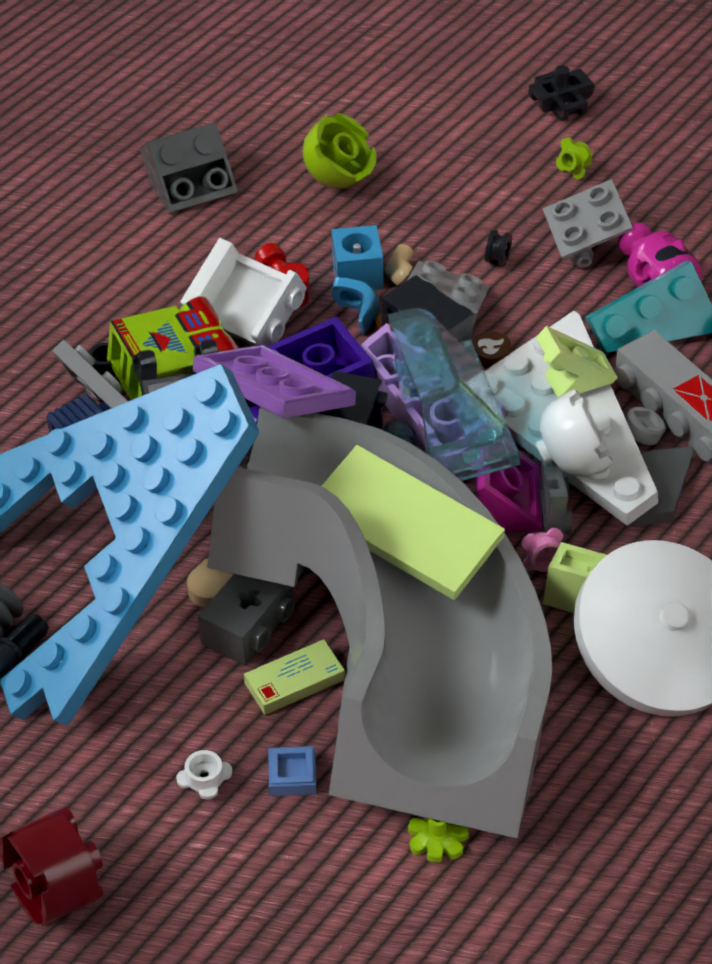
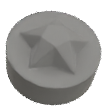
(645, 425)

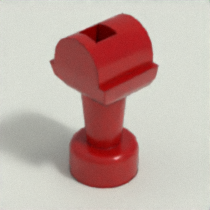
(275, 257)

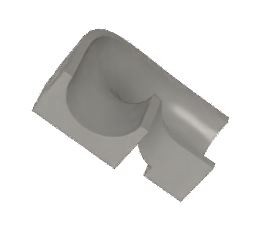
(440, 688)

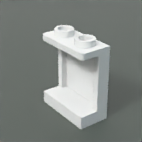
(247, 294)

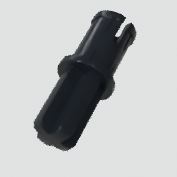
(21, 642)

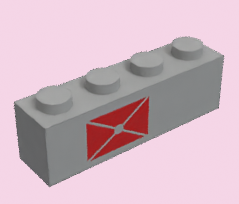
(670, 387)

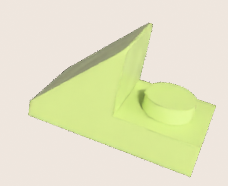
(573, 363)

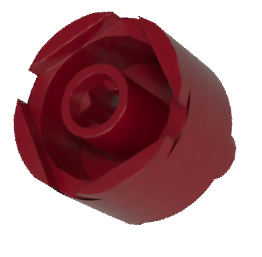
(52, 867)

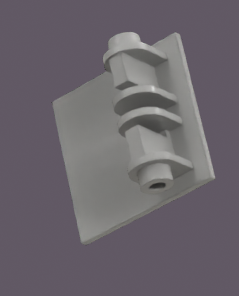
(587, 221)
(462, 288)

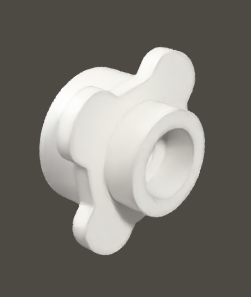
(204, 763)

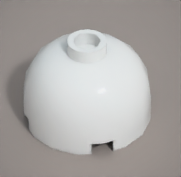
(572, 437)

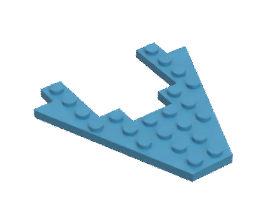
(158, 476)

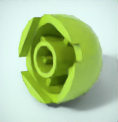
(338, 152)

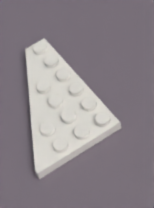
(525, 392)

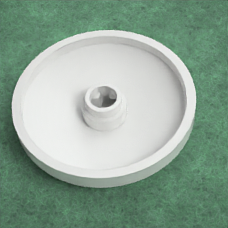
(649, 627)

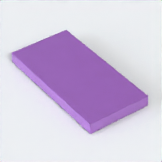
(279, 382)

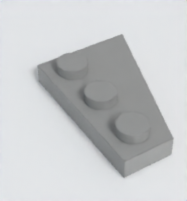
(79, 367)

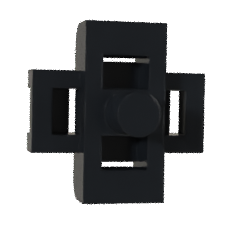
(561, 87)

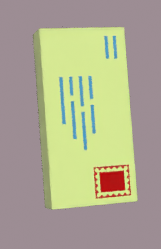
(294, 677)

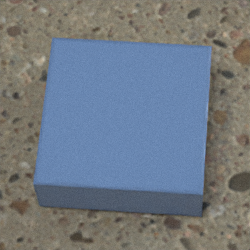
(292, 771)

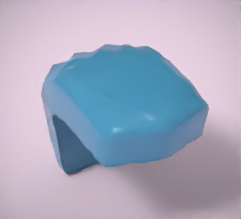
(359, 296)

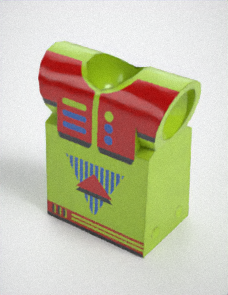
(169, 334)

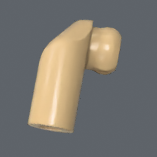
(398, 266)

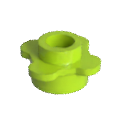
(574, 157)

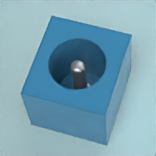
(358, 254)

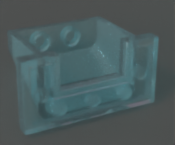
(455, 397)

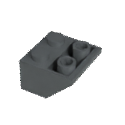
(189, 167)

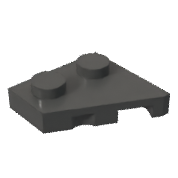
(668, 472)
(554, 499)

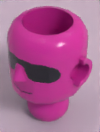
(653, 253)

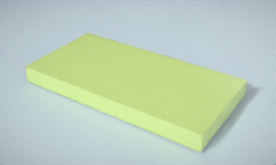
(413, 522)

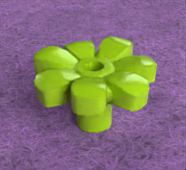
(436, 838)

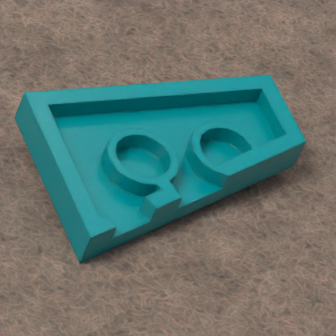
(669, 304)

